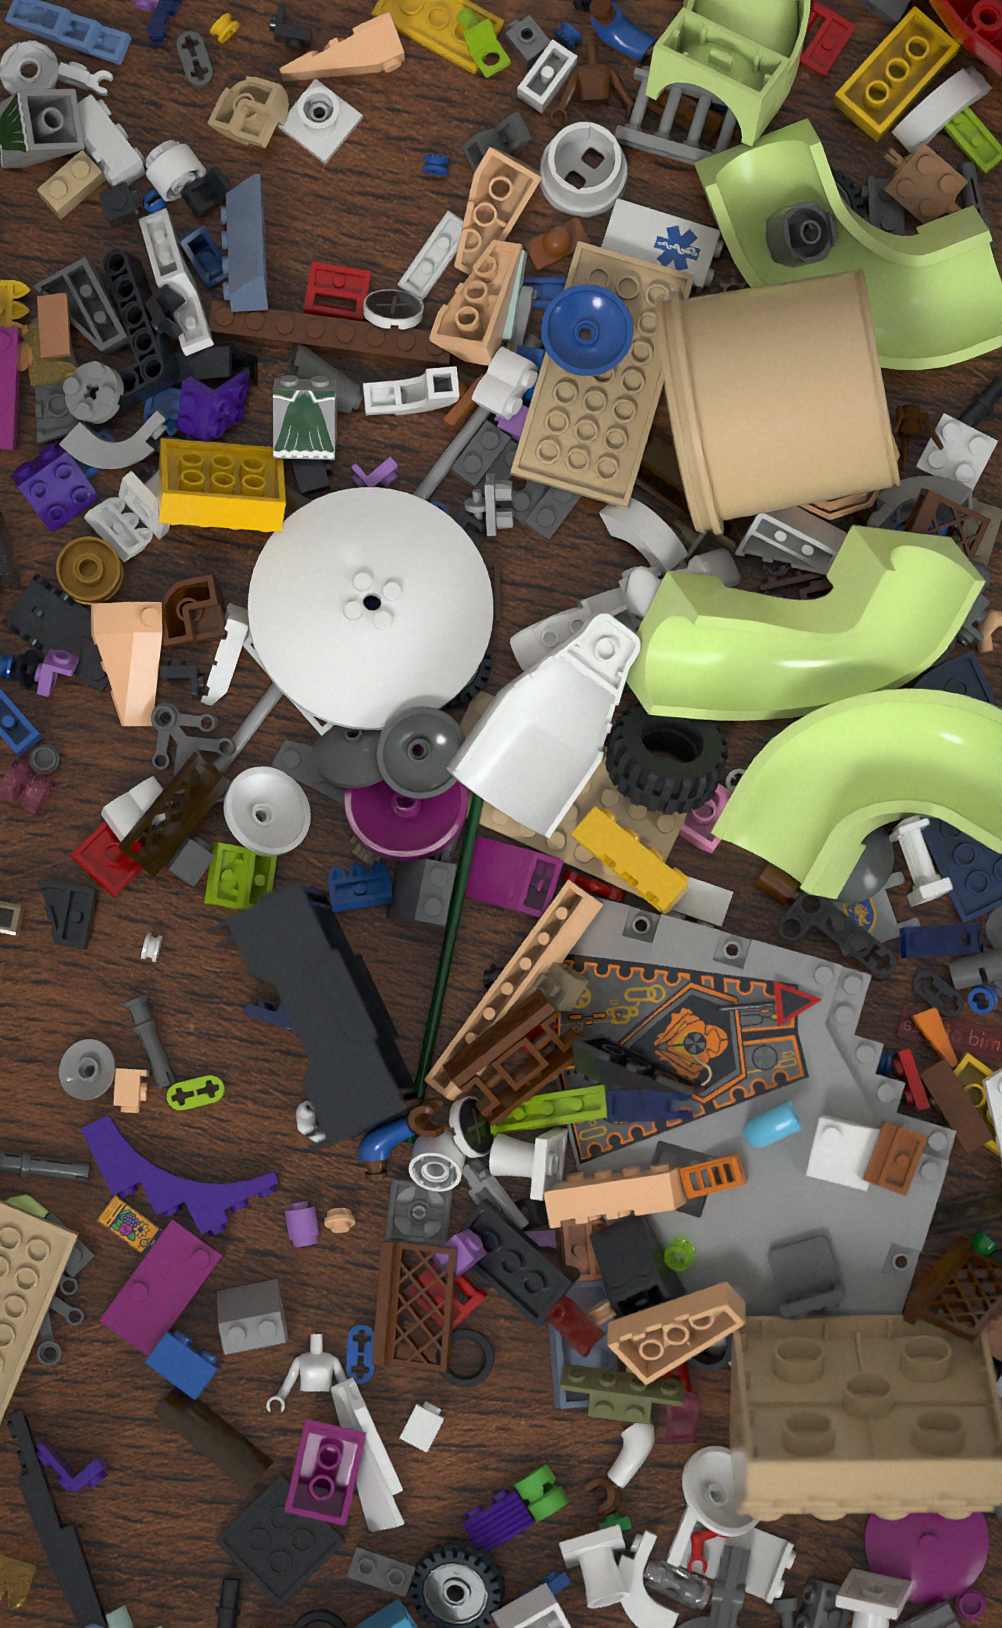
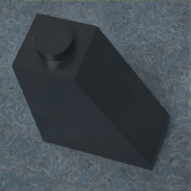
(216, 366)

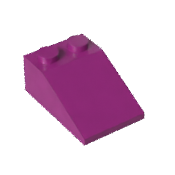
(324, 1472)

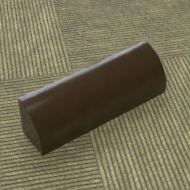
(662, 472)
(214, 1437)

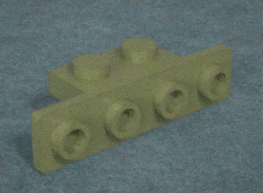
(621, 1394)

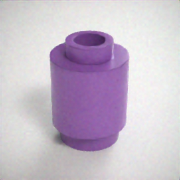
(302, 1223)

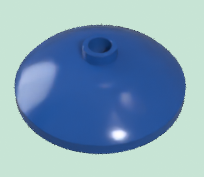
(593, 310)

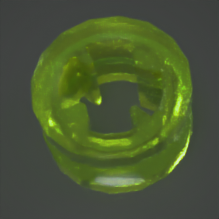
(676, 1247)

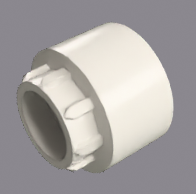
(172, 168)
(436, 1162)

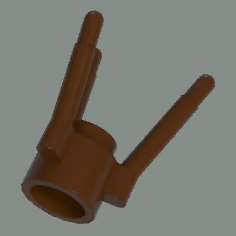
(909, 421)

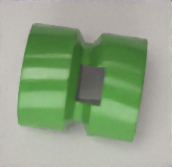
(541, 1492)

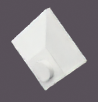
(841, 1151)

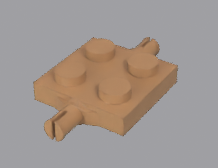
(924, 183)

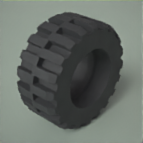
(657, 782)

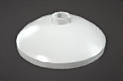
(278, 802)
(711, 1494)

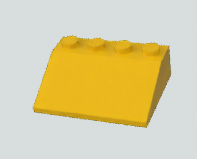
(220, 485)

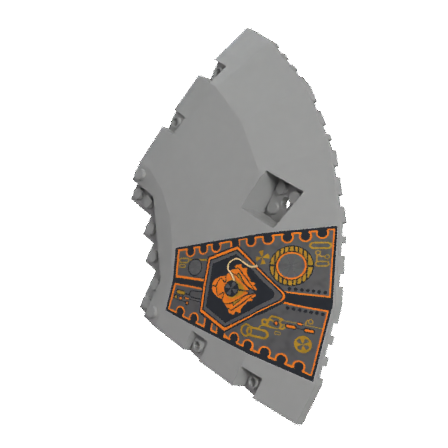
(661, 1000)

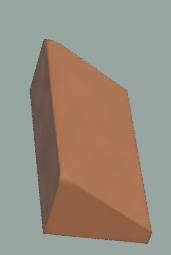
(54, 325)

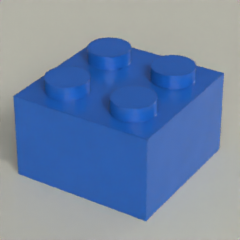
(183, 1363)

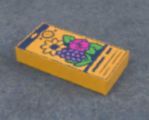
(130, 1225)

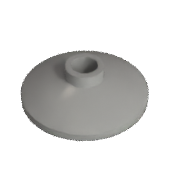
(76, 1066)

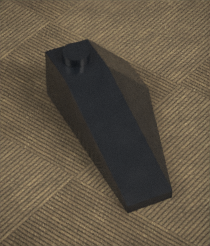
(612, 1063)

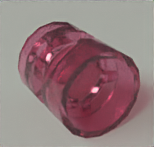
(35, 792)

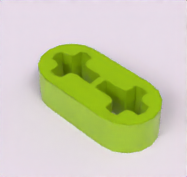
(194, 1085)

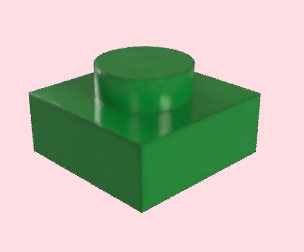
(614, 1520)

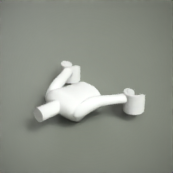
(315, 1371)

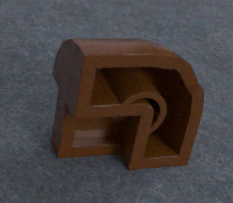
(193, 611)

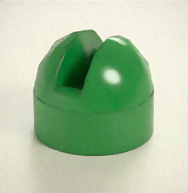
(983, 1244)

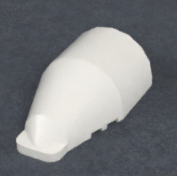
(549, 726)

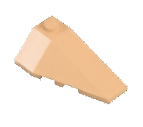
(368, 50)
(477, 314)
(130, 654)

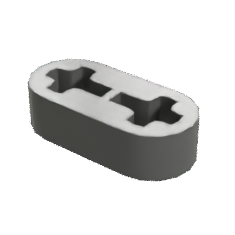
(201, 58)

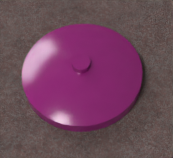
(405, 826)
(929, 1550)

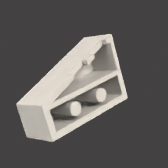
(108, 144)
(793, 538)

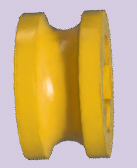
(224, 27)

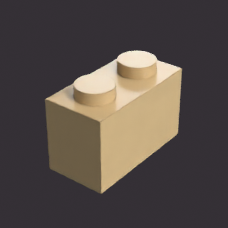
(71, 184)

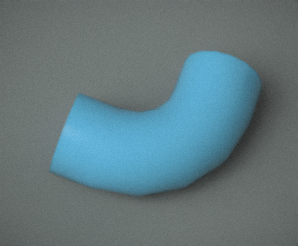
(771, 1125)

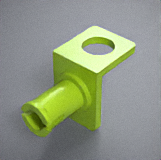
(481, 41)

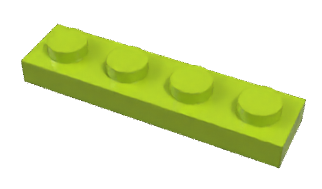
(556, 1110)

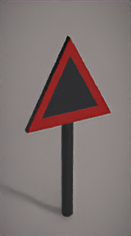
(788, 1003)

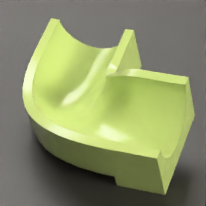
(736, 51)
(928, 293)
(771, 657)
(863, 766)

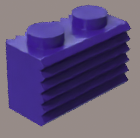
(497, 1521)

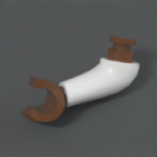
(637, 1445)

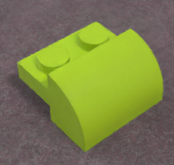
(238, 876)

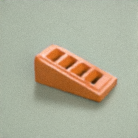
(932, 1028)
(736, 1168)

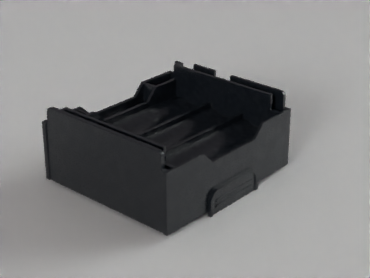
(334, 1005)

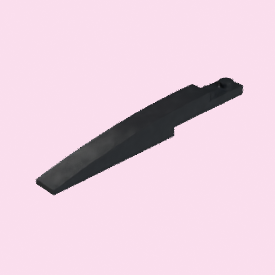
(60, 1543)

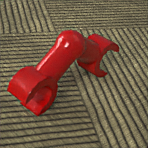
(594, 886)
(697, 1546)

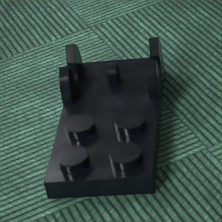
(57, 622)
(518, 1265)

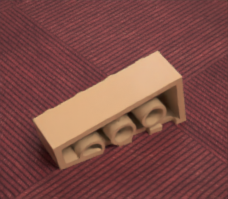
(615, 1194)
(675, 1330)

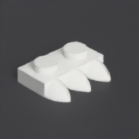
(118, 528)

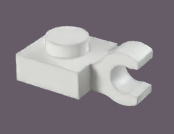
(77, 76)

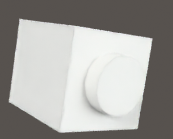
(422, 1426)

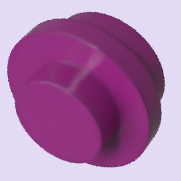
(970, 1604)

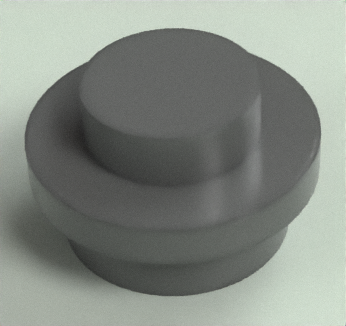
(44, 759)

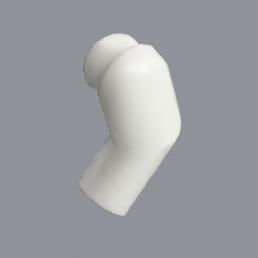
(307, 1120)

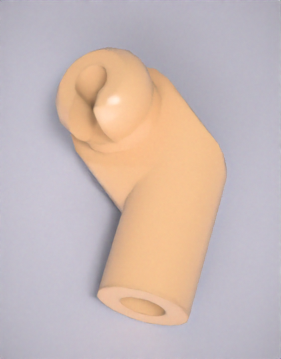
(986, 628)

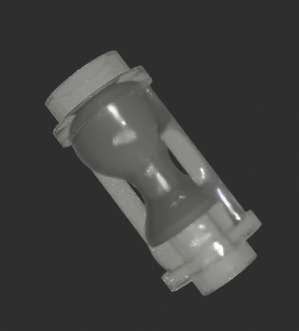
(691, 1589)

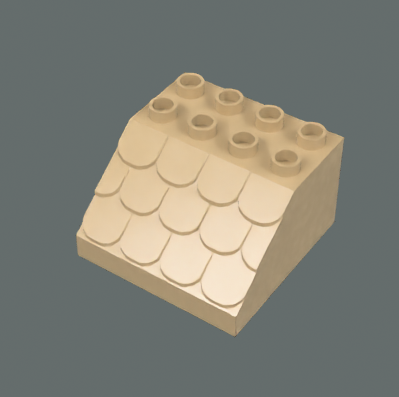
(862, 1418)

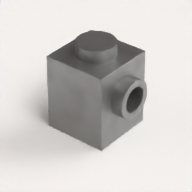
(526, 40)

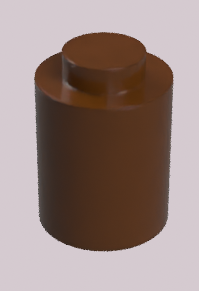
(778, 884)

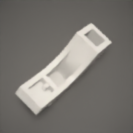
(941, 107)
(423, 393)
(646, 533)
(639, 1605)

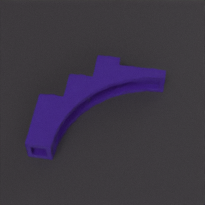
(125, 1168)

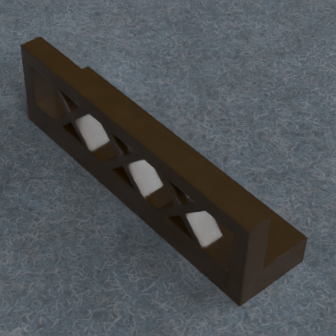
(185, 815)

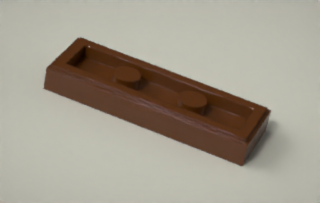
(685, 115)
(955, 1106)

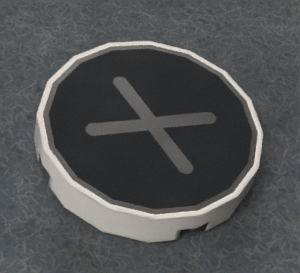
(393, 308)
(471, 1128)

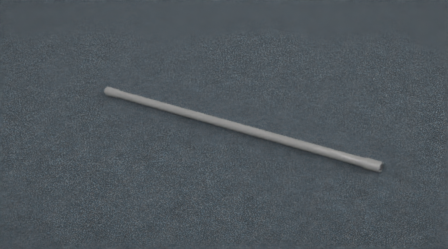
(424, 491)

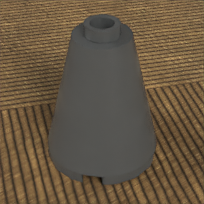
(307, 364)

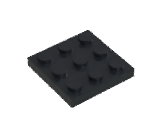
(277, 1546)

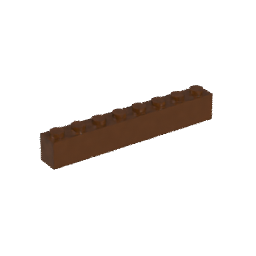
(327, 336)

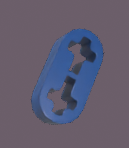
(352, 1353)

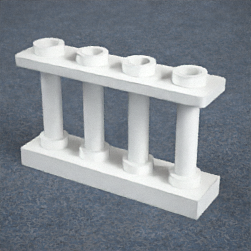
(926, 882)

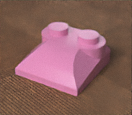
(701, 821)

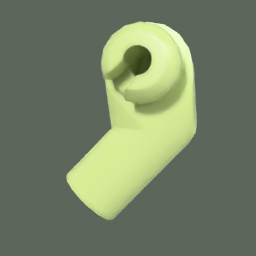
(29, 1204)

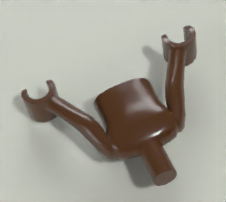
(593, 84)

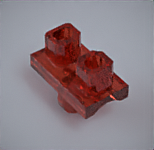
(575, 1326)

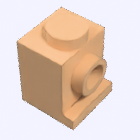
(130, 1089)

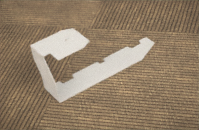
(227, 653)

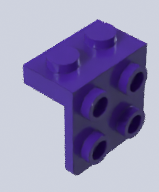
(210, 412)
(54, 486)
(67, 1476)

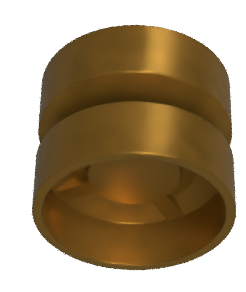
(90, 571)

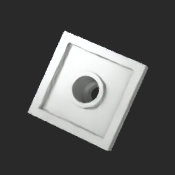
(324, 134)
(143, 501)
(539, 1161)
(600, 1573)
(873, 1598)

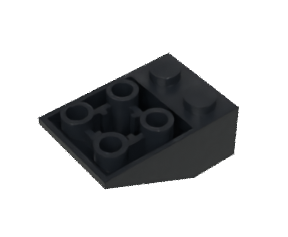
(634, 1266)

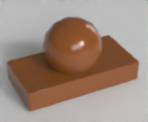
(556, 244)
(463, 405)

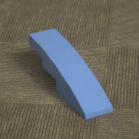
(69, 29)

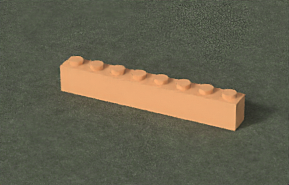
(546, 943)

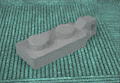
(484, 1186)

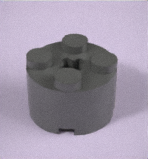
(800, 234)

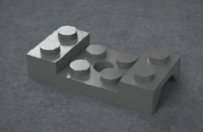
(537, 505)

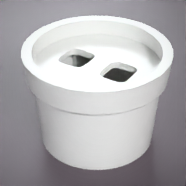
(601, 185)

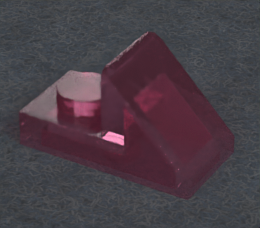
(682, 1420)

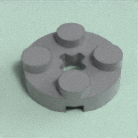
(78, 389)

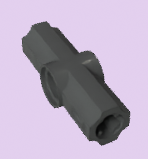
(728, 1588)

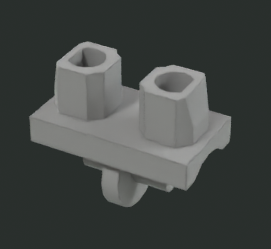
(494, 491)

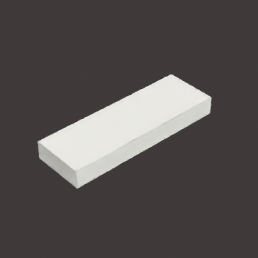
(433, 257)

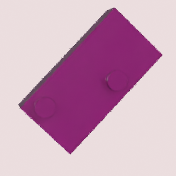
(9, 385)
(161, 1287)

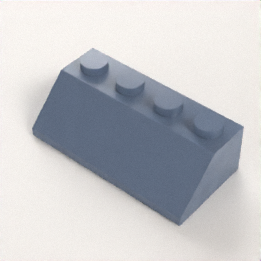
(245, 247)

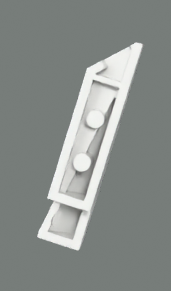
(376, 1474)

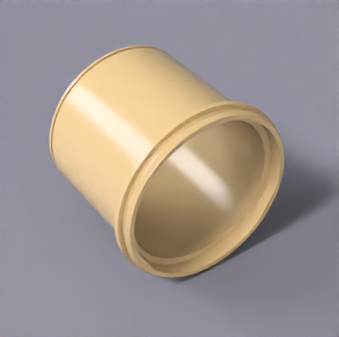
(775, 396)

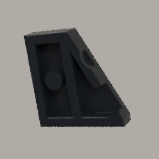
(70, 912)

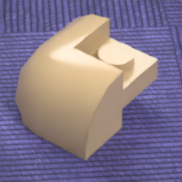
(250, 111)

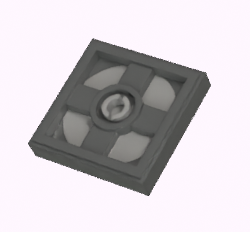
(418, 1213)

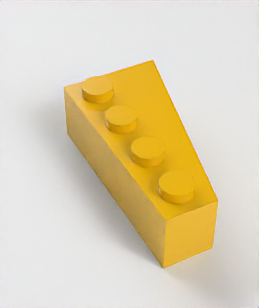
(631, 860)

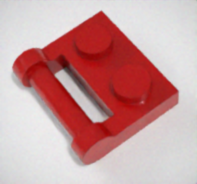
(828, 41)
(337, 283)
(439, 1294)

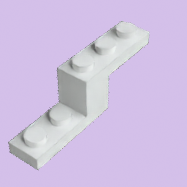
(172, 270)

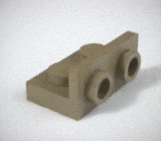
(971, 525)

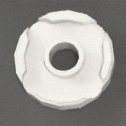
(28, 53)

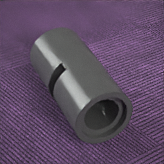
(976, 969)

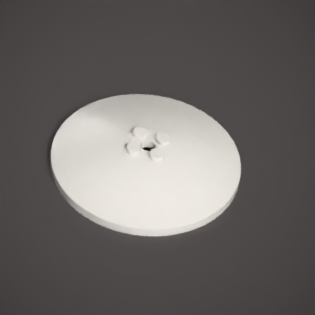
(358, 662)

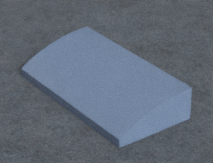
(585, 1295)

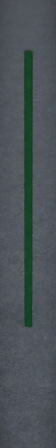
(447, 950)

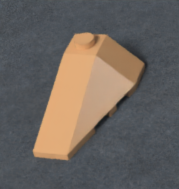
(495, 202)

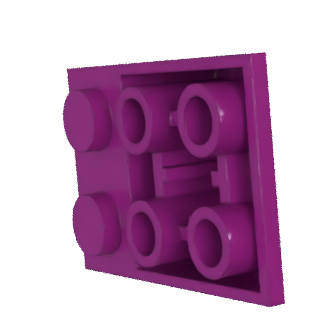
(512, 877)

